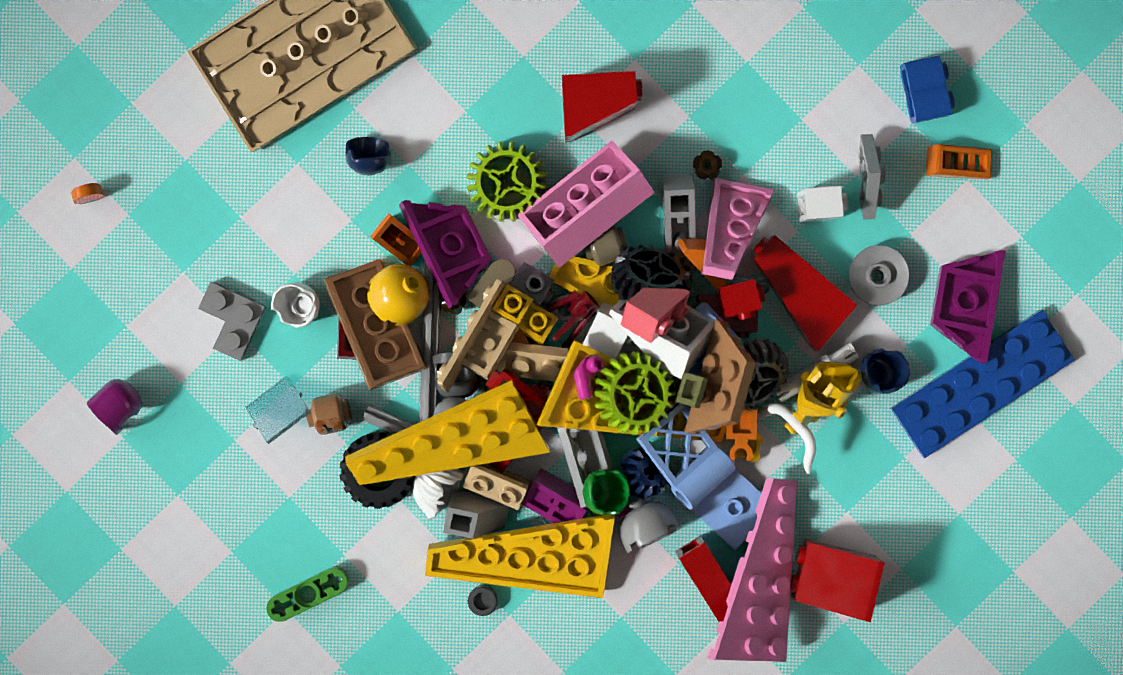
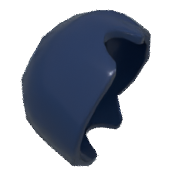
(367, 155)
(885, 371)

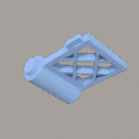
(700, 474)

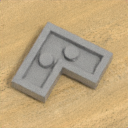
(872, 176)
(240, 319)

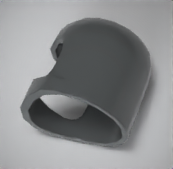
(465, 383)

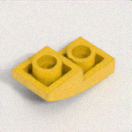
(529, 317)

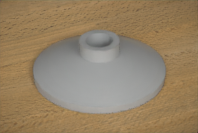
(894, 275)

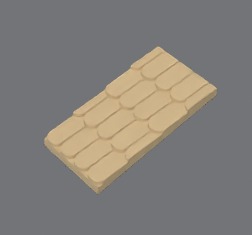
(297, 60)

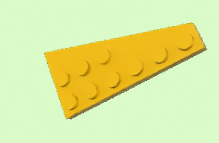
(567, 411)
(473, 433)
(547, 557)

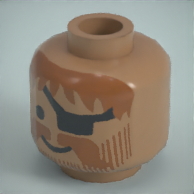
(329, 414)

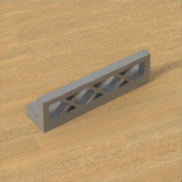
(584, 453)

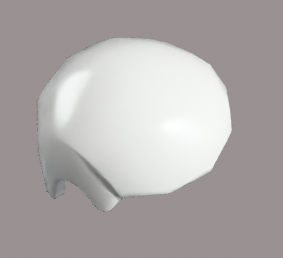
(296, 304)

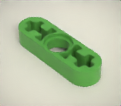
(291, 610)

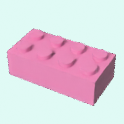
(586, 203)

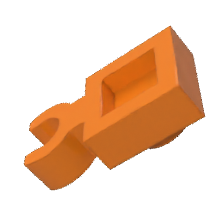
(742, 432)

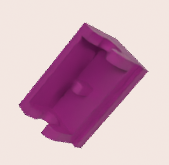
(553, 498)

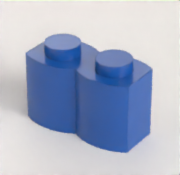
(926, 89)

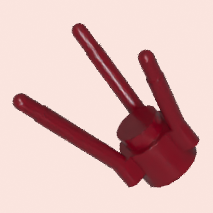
(582, 309)

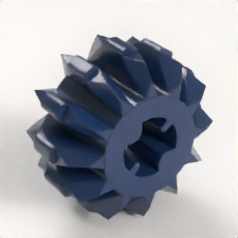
(642, 474)

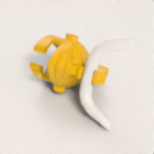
(821, 394)

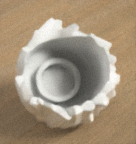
(434, 490)

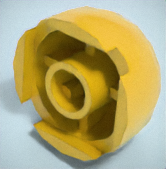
(398, 294)

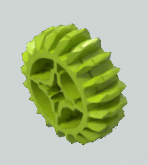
(482, 169)
(631, 404)

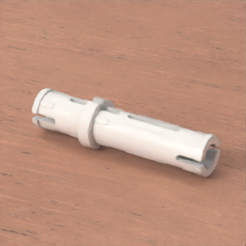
(791, 387)

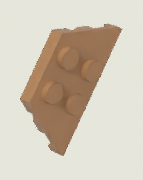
(729, 378)

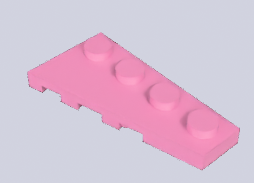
(732, 224)

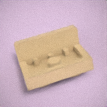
(501, 487)

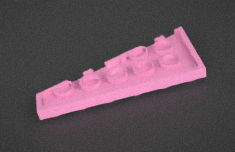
(760, 590)

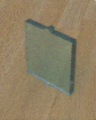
(277, 409)

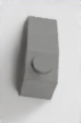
(678, 213)

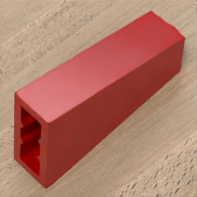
(805, 294)
(706, 575)

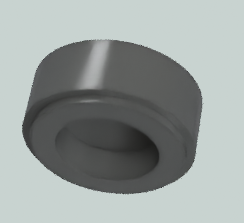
(482, 600)

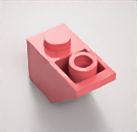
(654, 311)

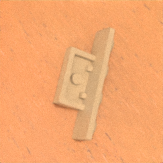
(482, 343)
(533, 361)

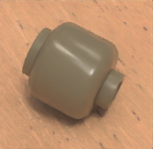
(607, 246)

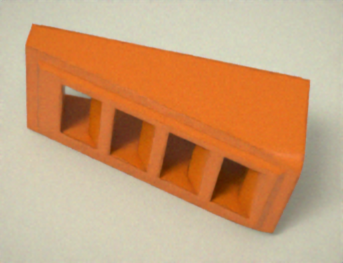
(939, 162)

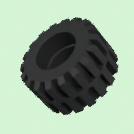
(367, 493)

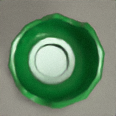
(606, 491)

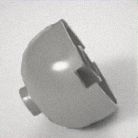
(646, 524)

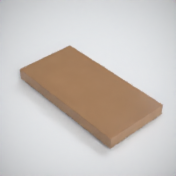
(380, 347)

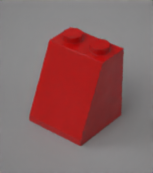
(597, 99)
(837, 579)

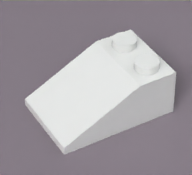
(680, 346)

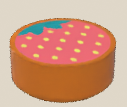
(87, 193)

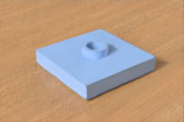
(730, 509)

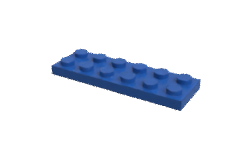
(977, 390)

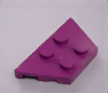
(448, 245)
(968, 302)

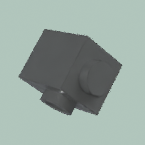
(534, 284)

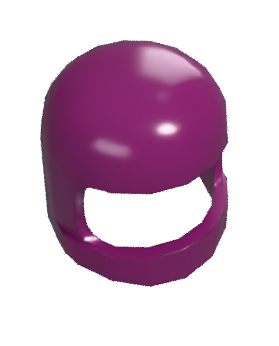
(115, 404)

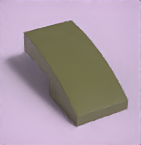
(688, 390)

